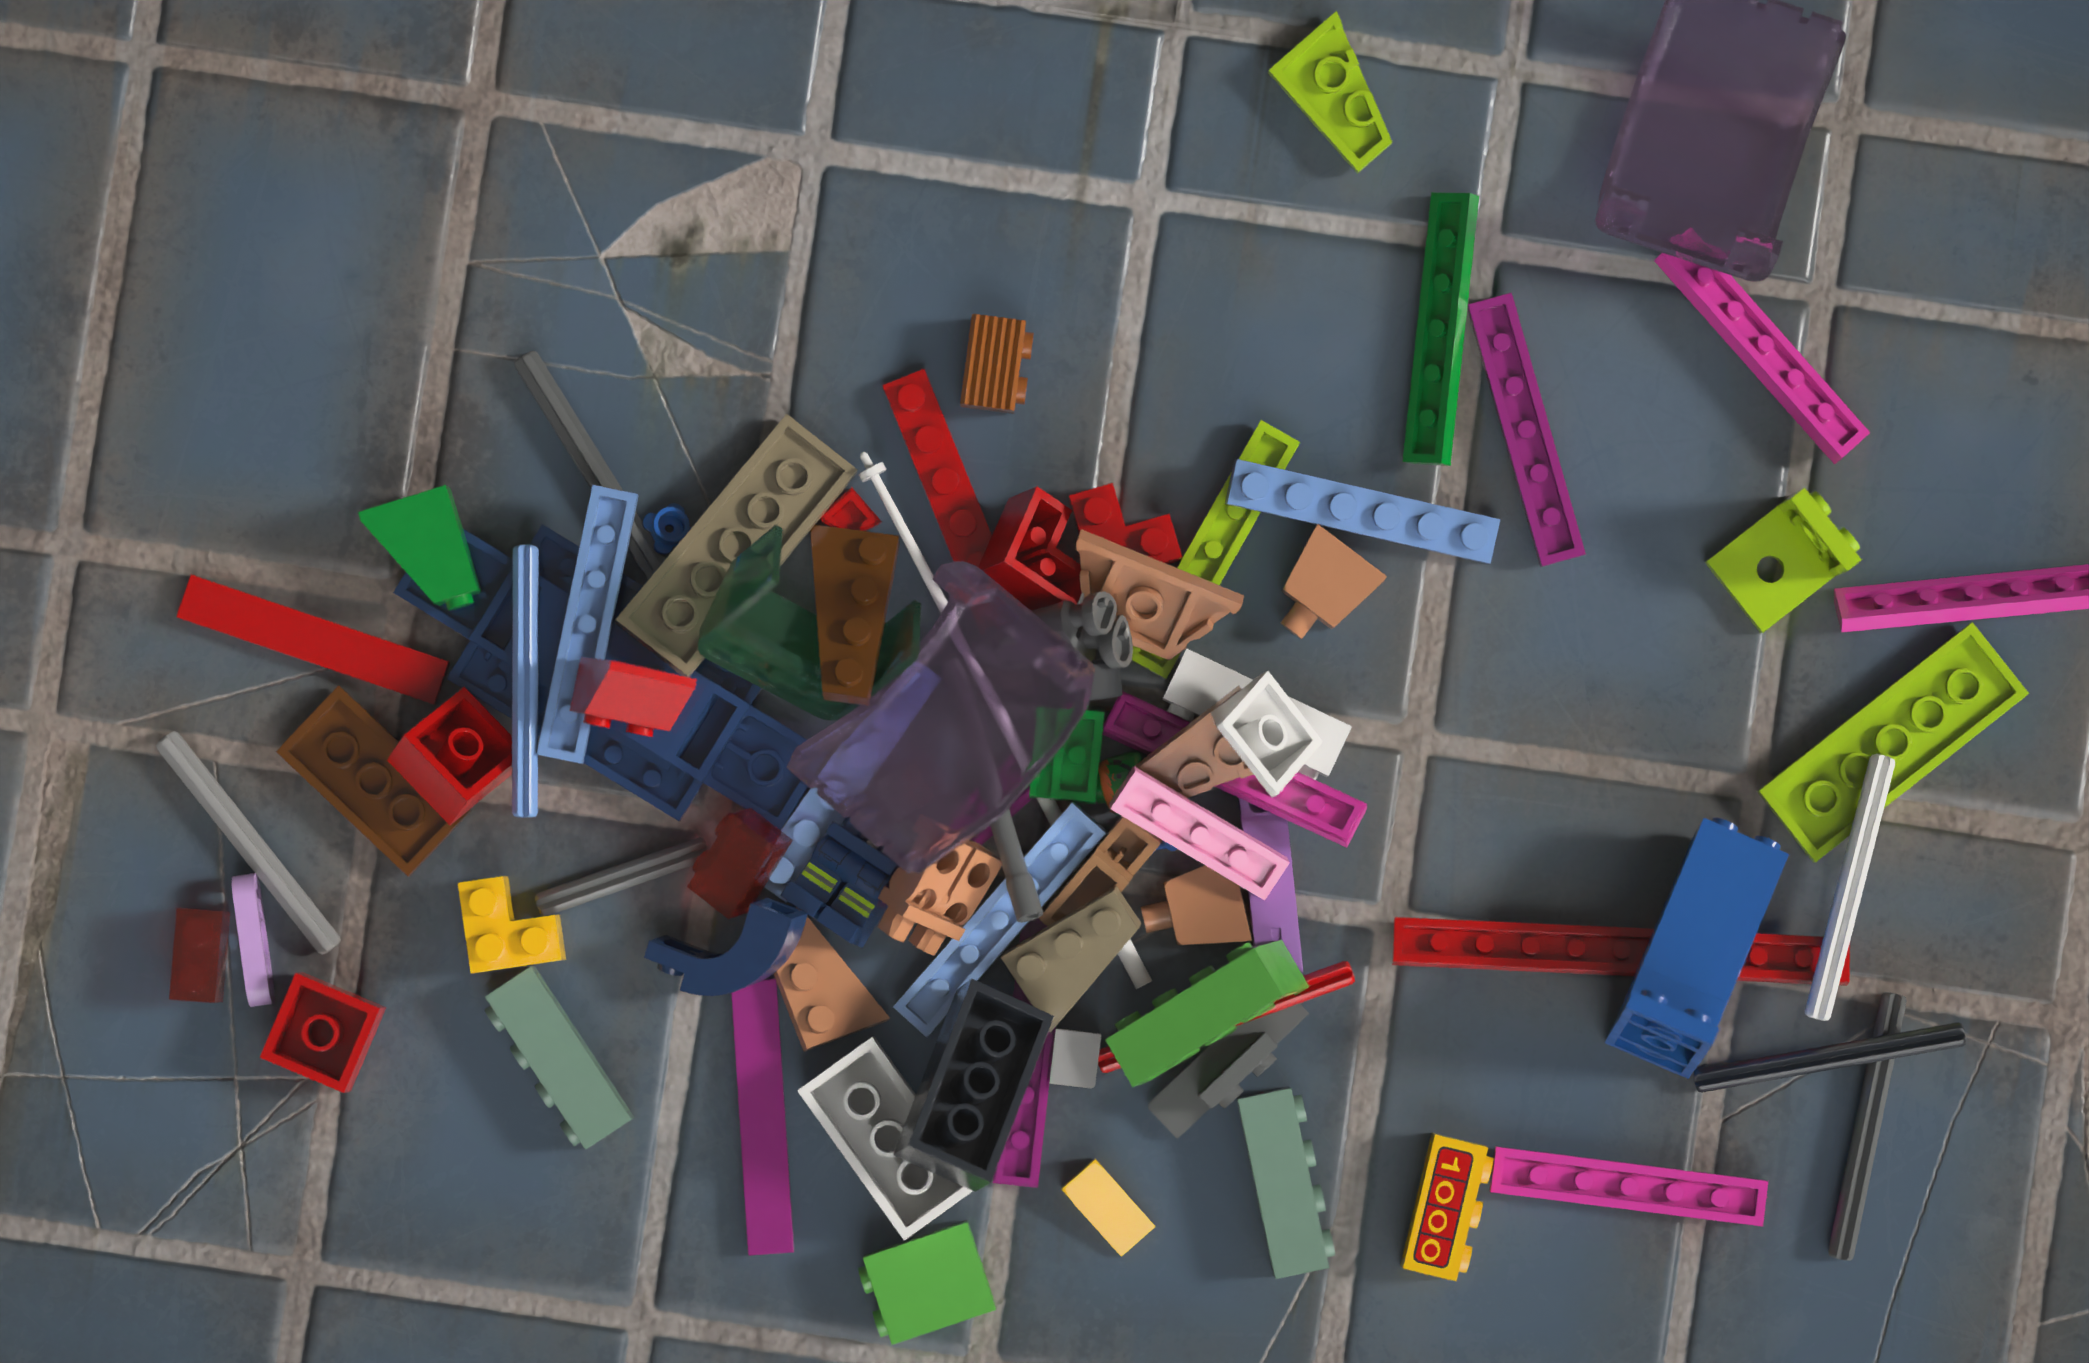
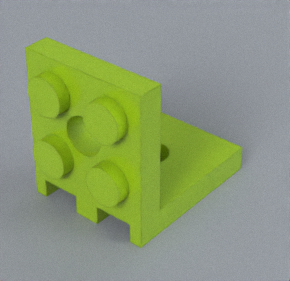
(1804, 545)

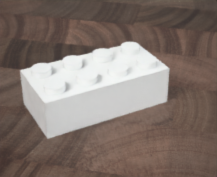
(864, 1110)

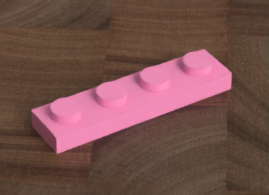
(1199, 833)

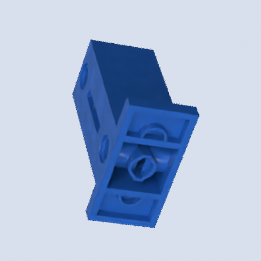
(1698, 947)

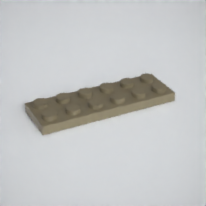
(783, 484)

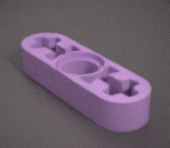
(253, 940)

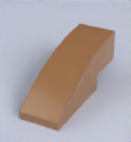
(1107, 866)

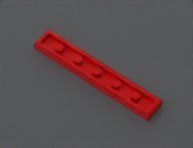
(313, 639)

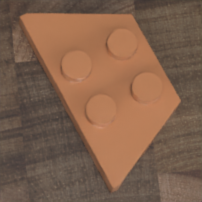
(1159, 601)

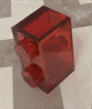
(738, 862)
(199, 955)

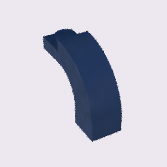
(762, 949)

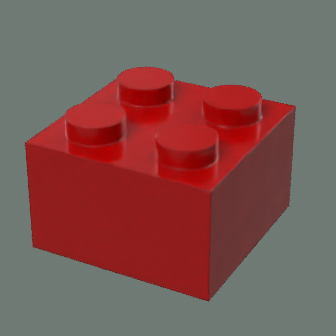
(455, 756)
(323, 1032)

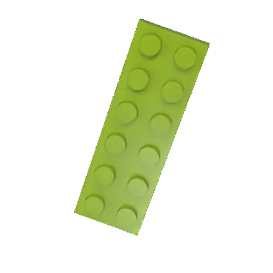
(1913, 721)

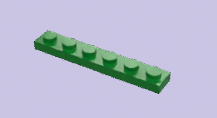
(1440, 328)

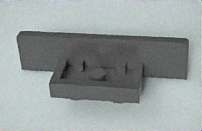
(1220, 1069)

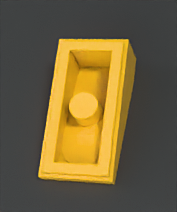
(1108, 1207)

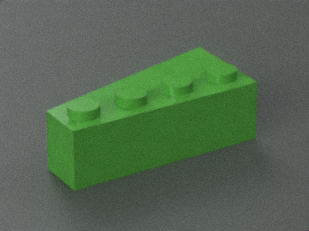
(1205, 1010)

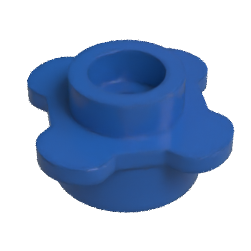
(655, 524)

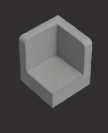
(1075, 1058)

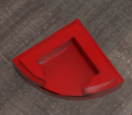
(850, 513)

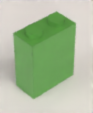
(927, 1283)

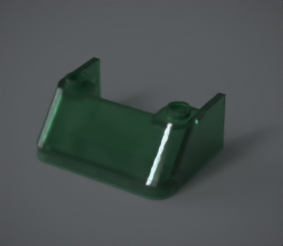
(778, 641)

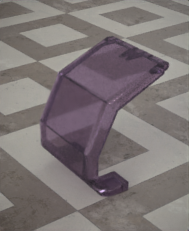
(1718, 131)
(956, 729)

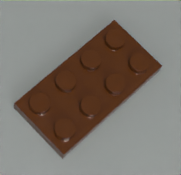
(345, 759)

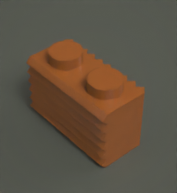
(994, 364)

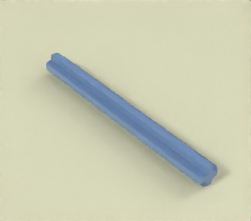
(525, 681)

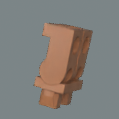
(939, 897)

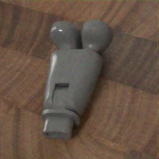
(1092, 626)

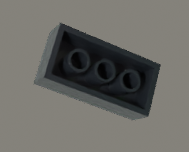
(973, 1085)

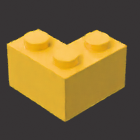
(496, 938)

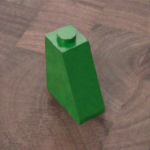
(428, 544)

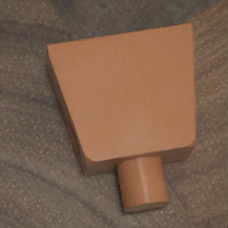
(1327, 583)
(1200, 909)

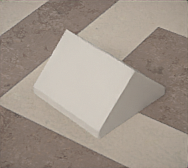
(1267, 732)

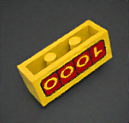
(1446, 1207)

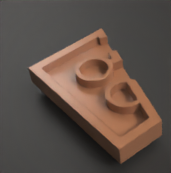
(1196, 757)
(824, 993)

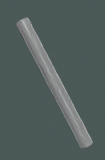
(248, 842)

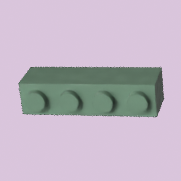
(558, 1057)
(1283, 1182)

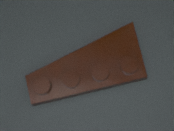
(852, 601)

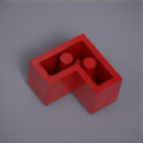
(1100, 514)
(1025, 554)

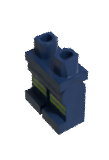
(844, 883)

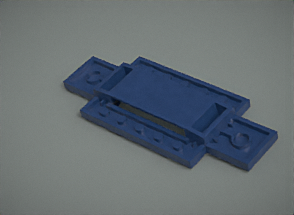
(714, 739)

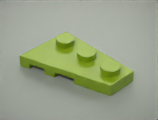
(1332, 93)

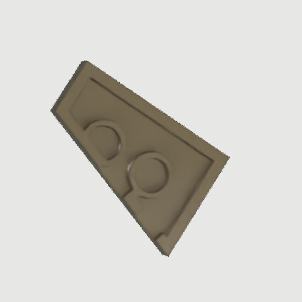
(1071, 953)

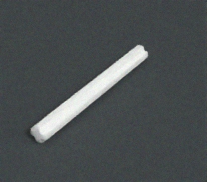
(1850, 887)

